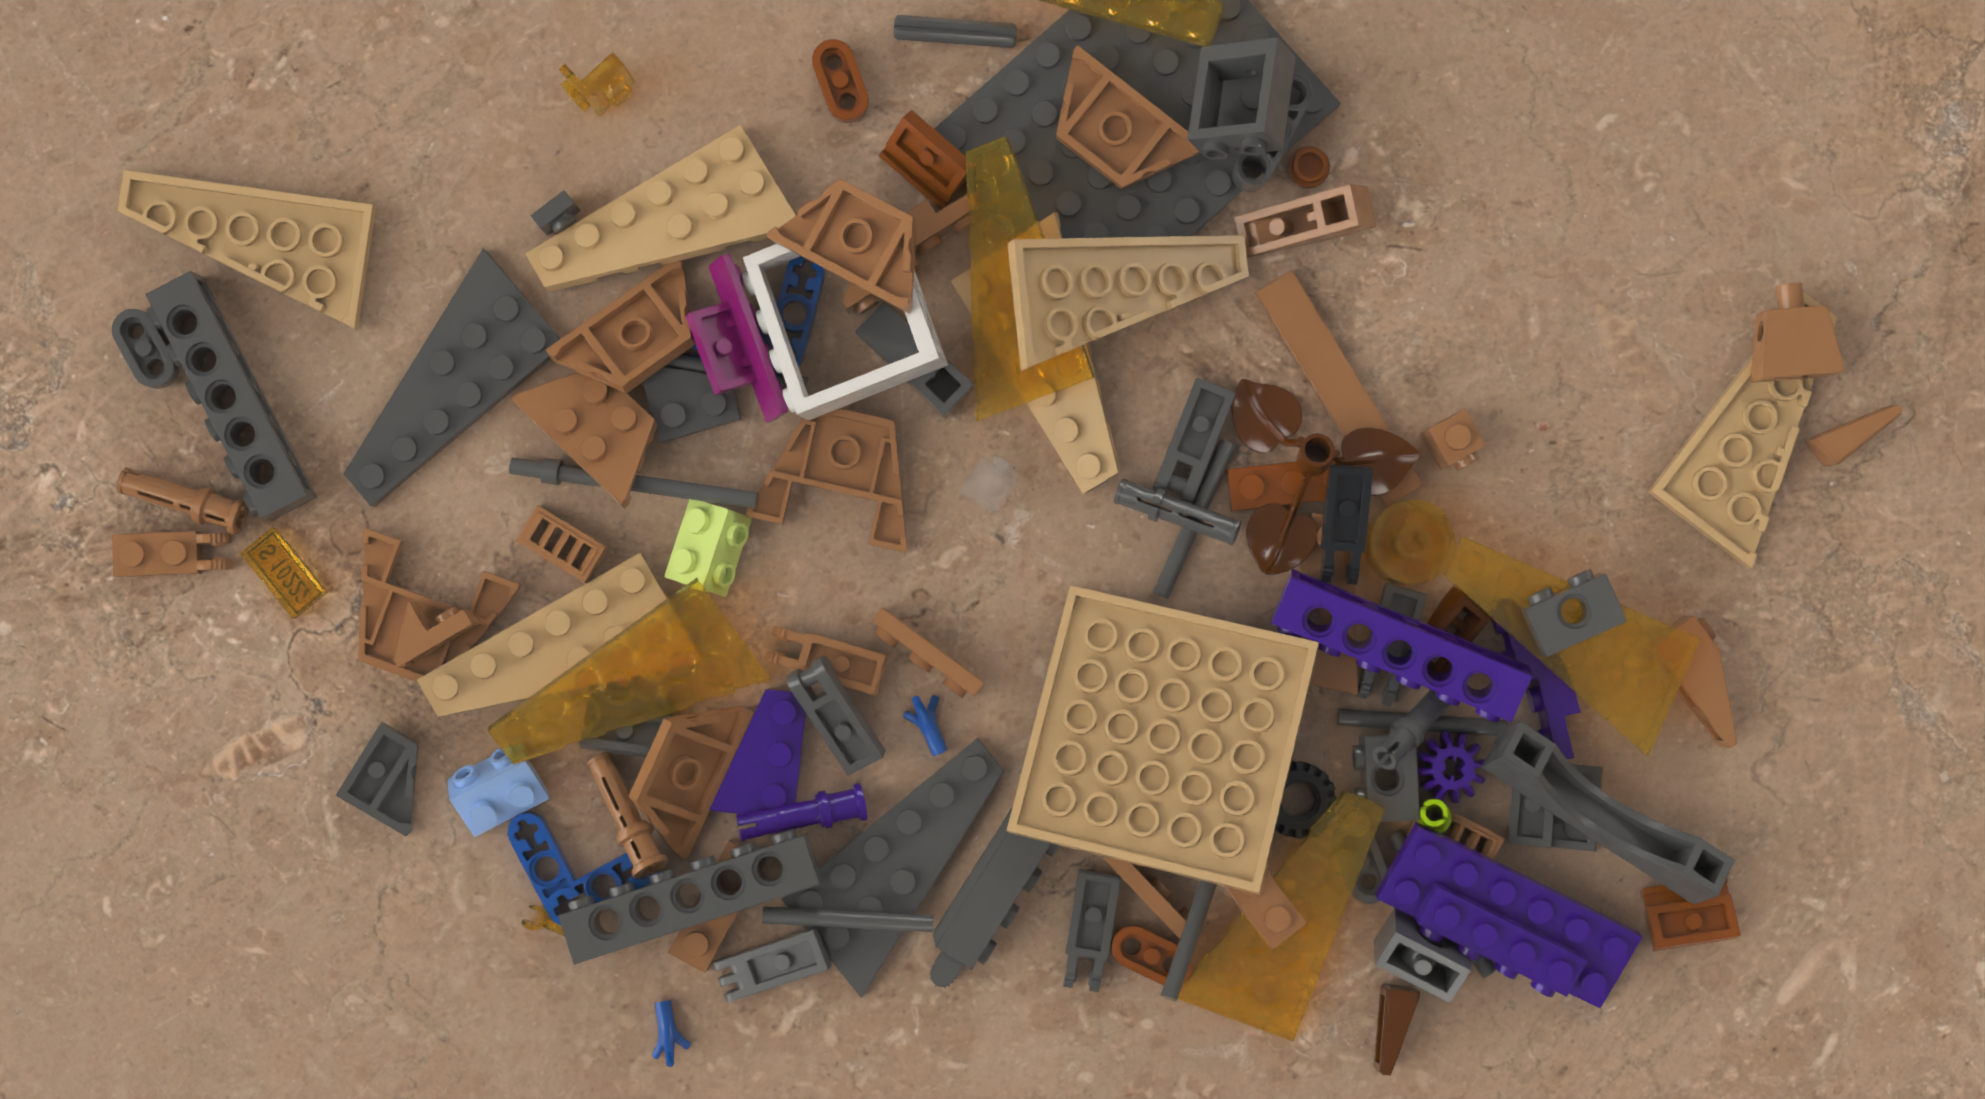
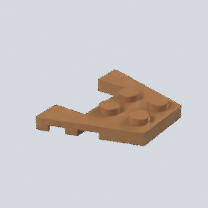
(843, 455)
(386, 606)

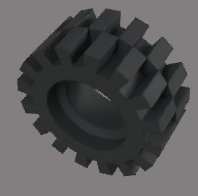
(1323, 797)

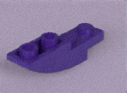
(1547, 696)

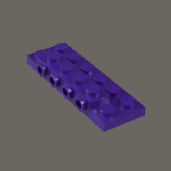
(1507, 918)

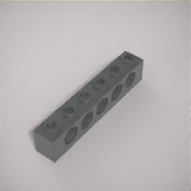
(168, 309)
(589, 940)

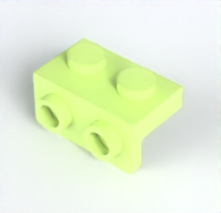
(708, 546)

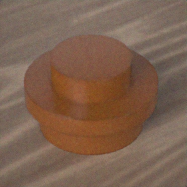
(1308, 167)

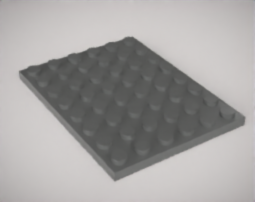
(1028, 100)

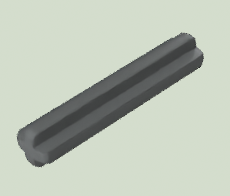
(955, 31)

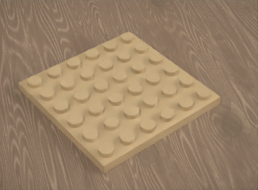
(1164, 739)

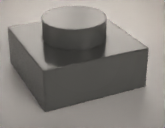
(556, 214)

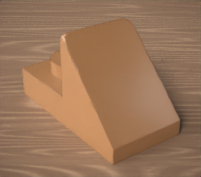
(421, 639)

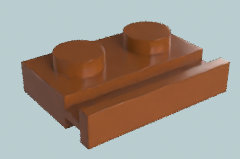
(925, 159)
(1678, 923)

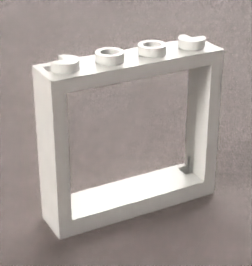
(782, 357)

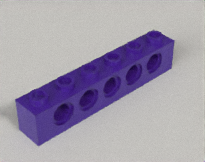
(1493, 702)

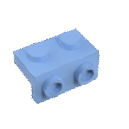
(495, 791)

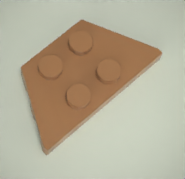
(1117, 126)
(856, 240)
(632, 333)
(595, 427)
(687, 771)

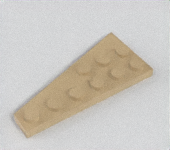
(285, 240)

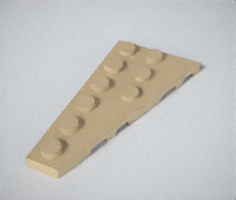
(683, 212)
(1096, 286)
(1071, 417)
(1737, 460)
(544, 643)

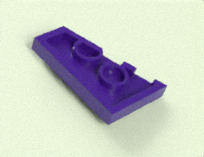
(768, 758)

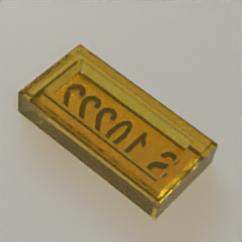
(284, 572)

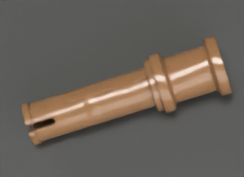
(200, 504)
(633, 831)

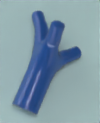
(927, 723)
(667, 1033)

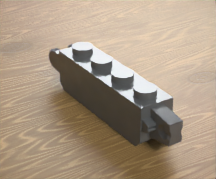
(986, 902)

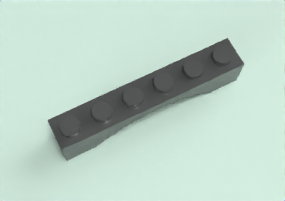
(1664, 853)

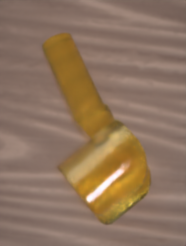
(545, 922)

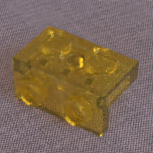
(602, 87)

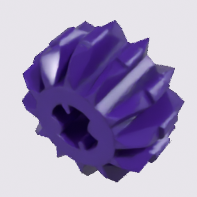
(1435, 766)

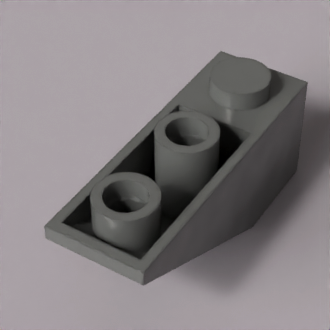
(893, 341)

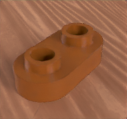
(840, 82)
(1150, 955)

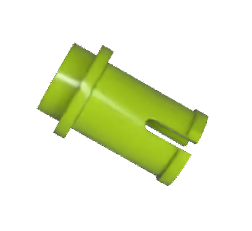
(1435, 805)

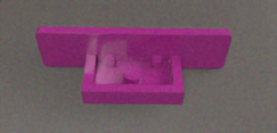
(732, 343)

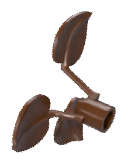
(1268, 416)

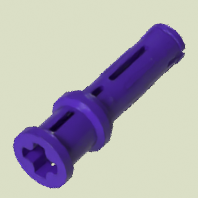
(822, 810)

